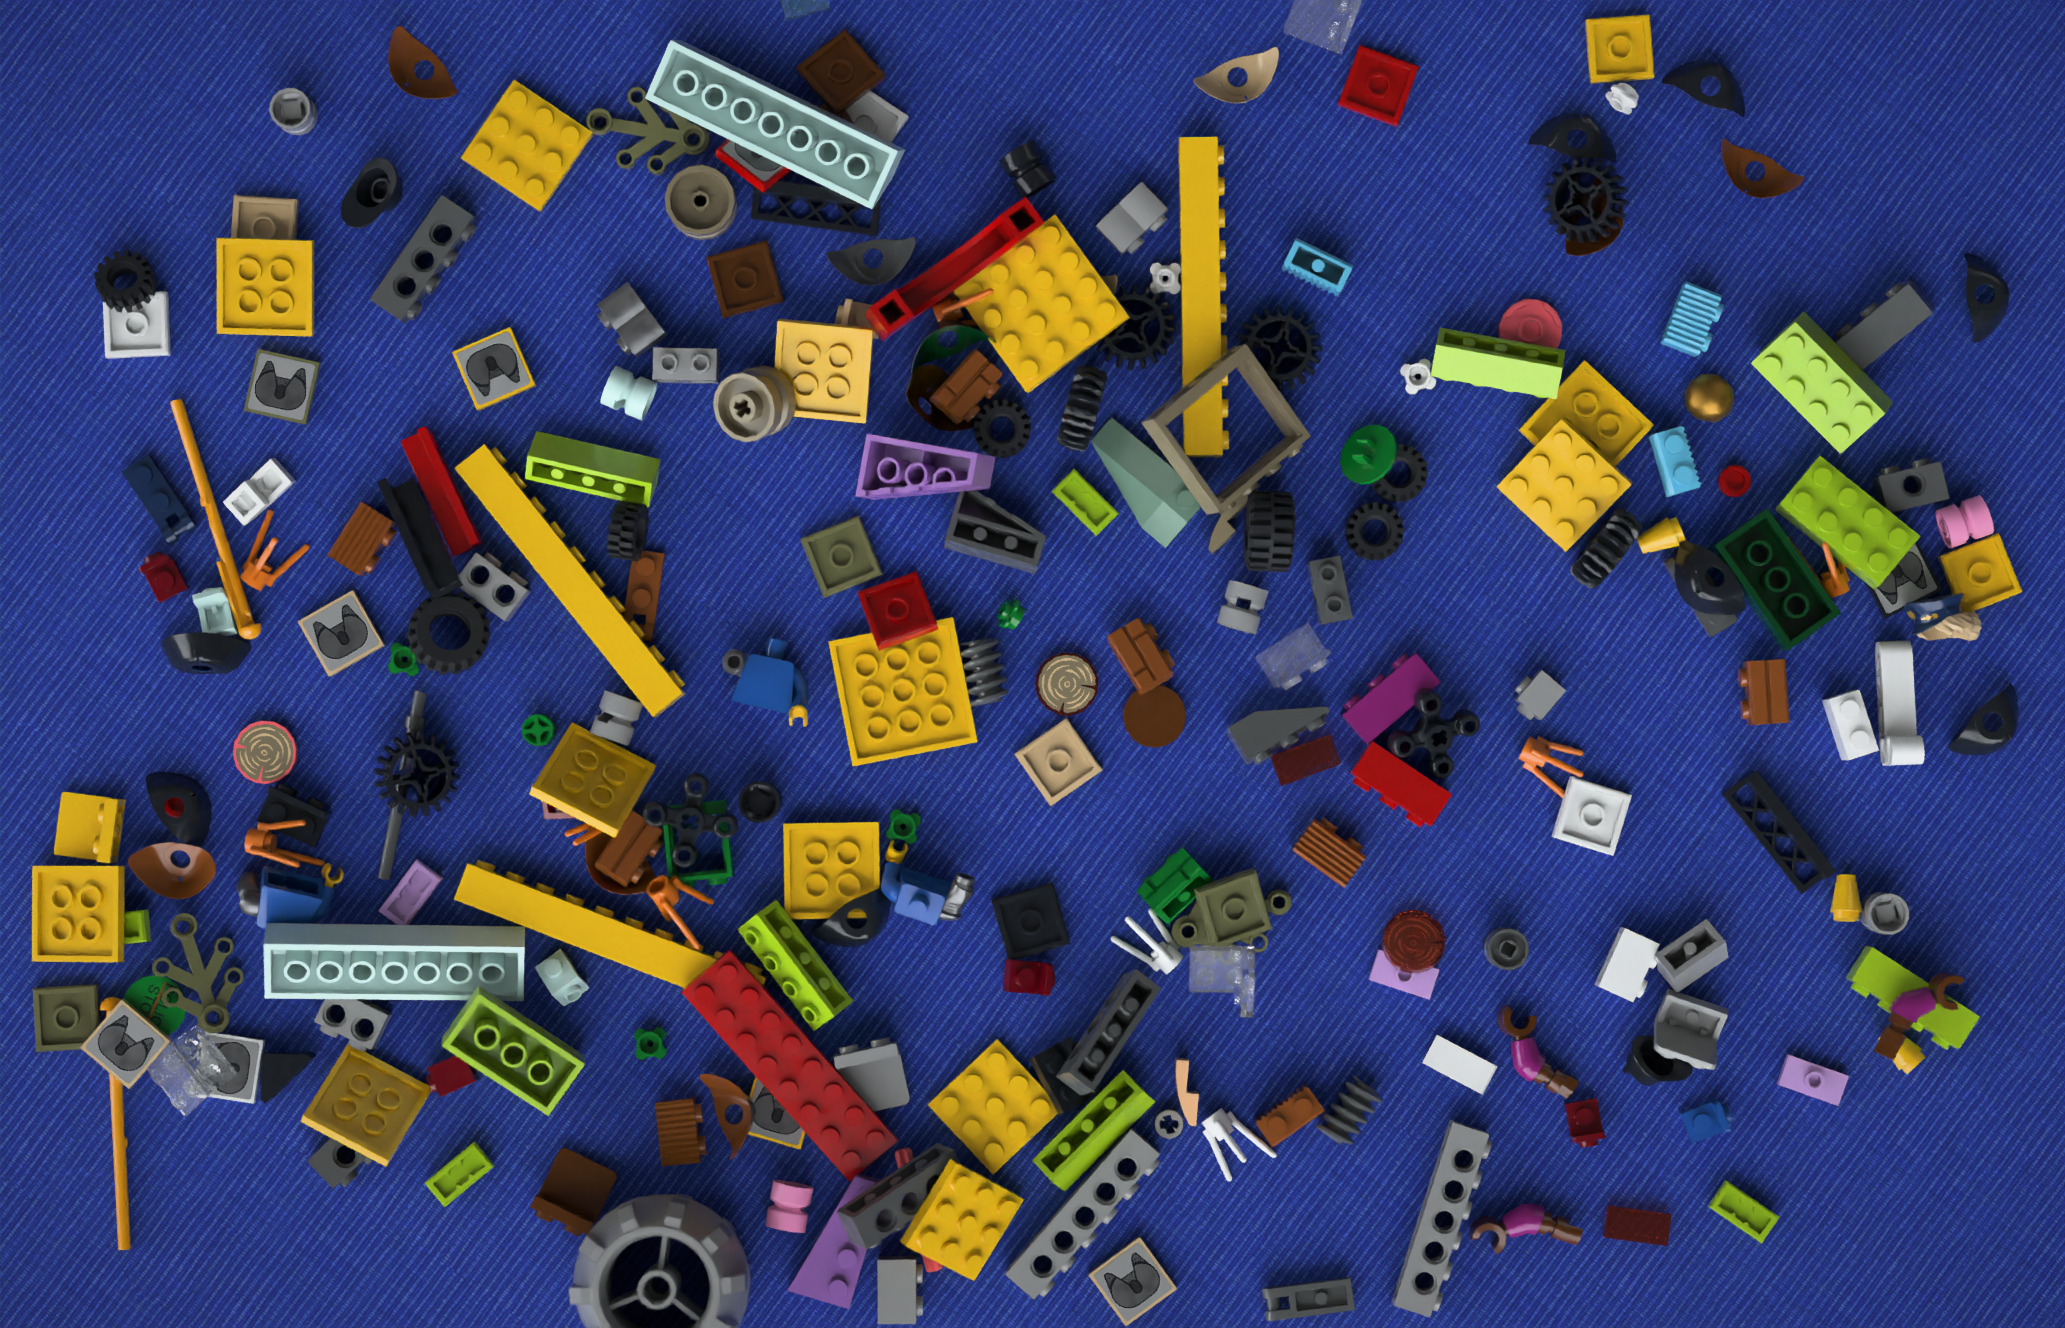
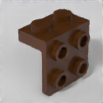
(574, 1192)

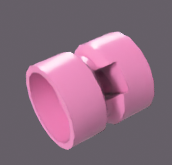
(1969, 520)
(789, 1206)

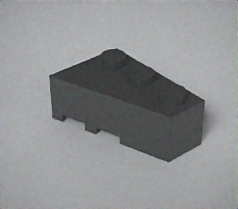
(1885, 323)
(992, 533)

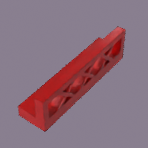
(441, 491)

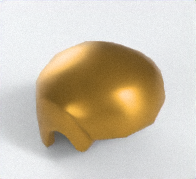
(1709, 398)

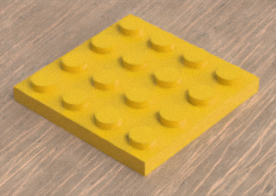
(1043, 304)
(903, 695)

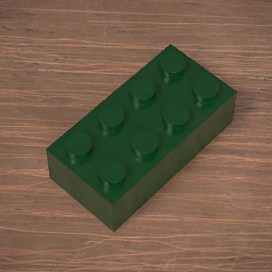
(1776, 580)

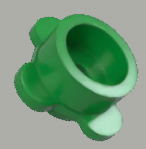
(1010, 614)
(397, 665)
(911, 822)
(656, 1036)

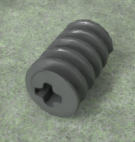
(984, 671)
(1350, 1112)

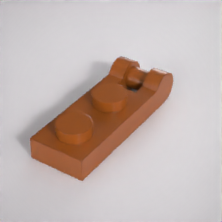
(644, 590)

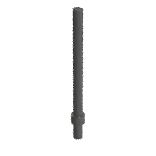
(413, 723)

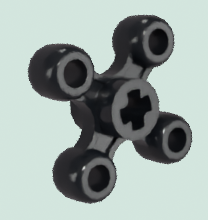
(1429, 703)
(692, 806)

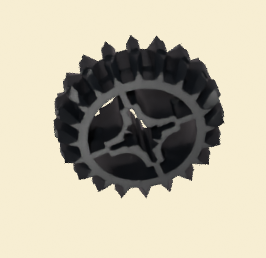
(1570, 180)
(1147, 350)
(1293, 352)
(1082, 408)
(1606, 548)
(412, 761)

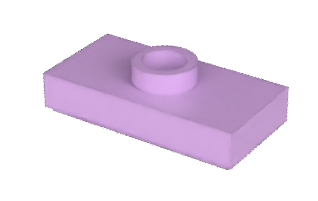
(411, 894)
(1416, 984)
(1812, 1080)

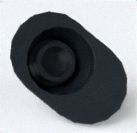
(373, 192)
(1652, 1068)

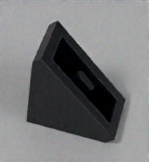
(279, 1070)

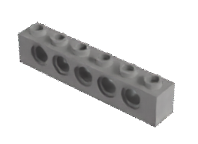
(1038, 1282)
(1427, 1299)

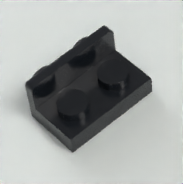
(285, 806)
(1047, 1066)

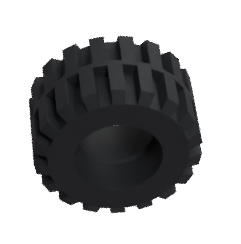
(1269, 531)
(448, 660)

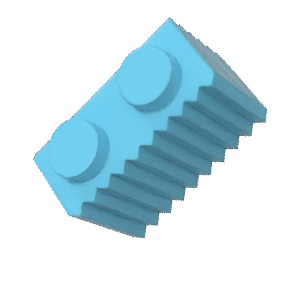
(1317, 267)
(1692, 319)
(1674, 461)

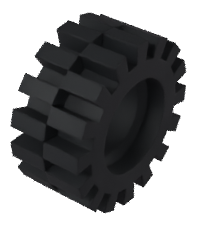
(123, 265)
(1002, 409)
(1413, 486)
(1388, 517)
(627, 530)

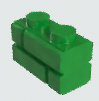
(1173, 885)

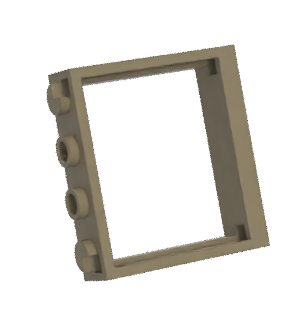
(1272, 400)

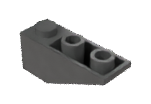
(1268, 729)

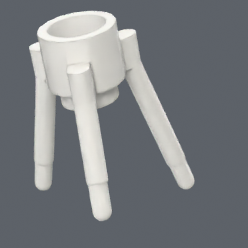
(1164, 955)
(1219, 1126)

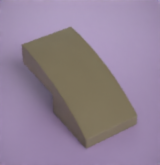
(1223, 530)

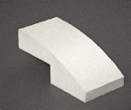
(259, 491)
(1459, 1064)

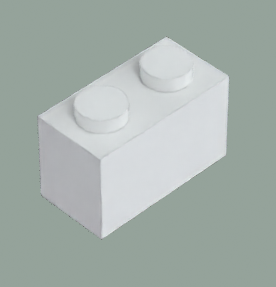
(1850, 725)
(1627, 965)

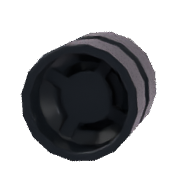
(1026, 167)
(760, 802)

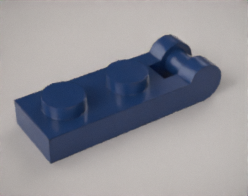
(159, 498)

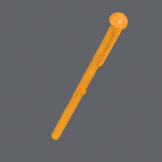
(228, 571)
(120, 1144)

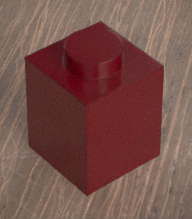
(450, 1075)

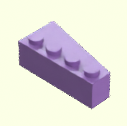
(912, 469)
(834, 1262)

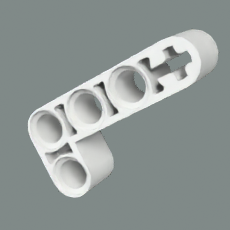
(1897, 704)

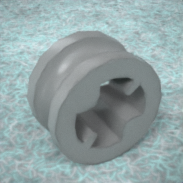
(1162, 1131)

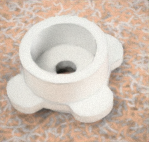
(1622, 98)
(1159, 285)
(1421, 368)

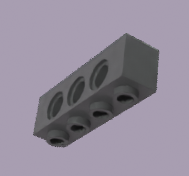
(406, 267)
(1108, 1032)
(887, 1195)

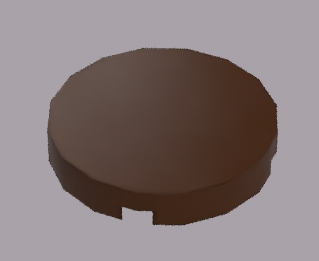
(1154, 717)

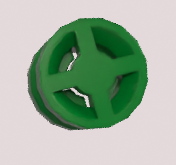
(533, 730)

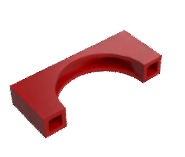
(943, 278)

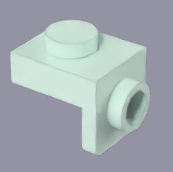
(215, 612)
(561, 978)

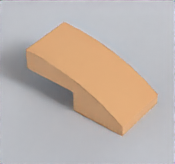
(1187, 1099)

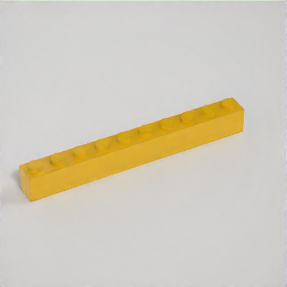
(1201, 290)
(570, 580)
(584, 927)

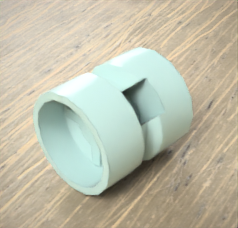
(628, 393)

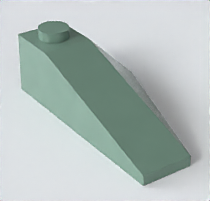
(1146, 483)

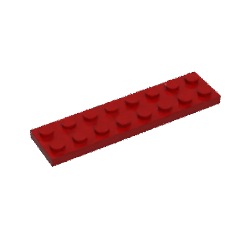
(789, 1065)

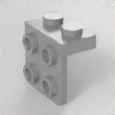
(1688, 1029)
(875, 1073)

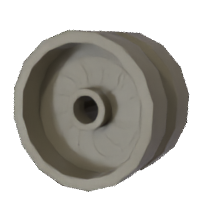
(714, 216)
(754, 403)

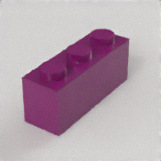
(1388, 697)

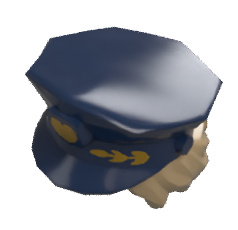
(1943, 619)

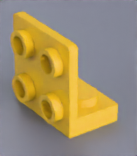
(89, 827)

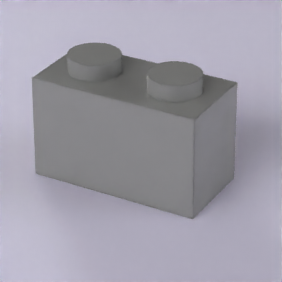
(1691, 955)
(898, 1289)

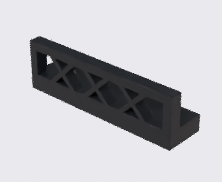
(817, 195)
(421, 537)
(1789, 826)

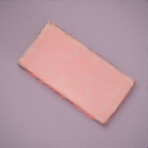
(1305, 760)
(1637, 1225)

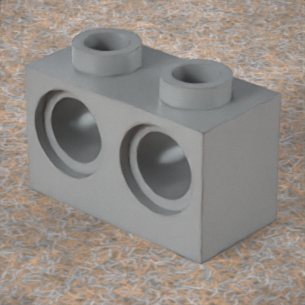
(686, 365)
(488, 592)
(354, 1012)

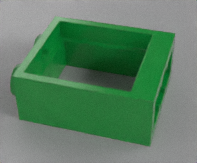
(714, 876)

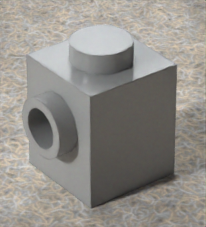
(1537, 695)

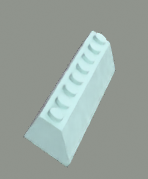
(774, 123)
(393, 961)

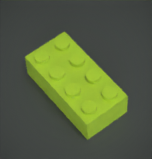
(1822, 382)
(1847, 518)
(513, 1050)

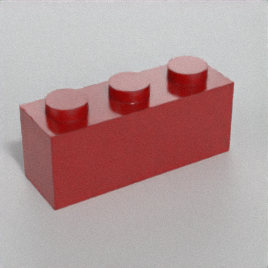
(1399, 785)

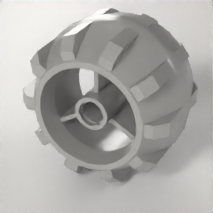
(669, 1217)

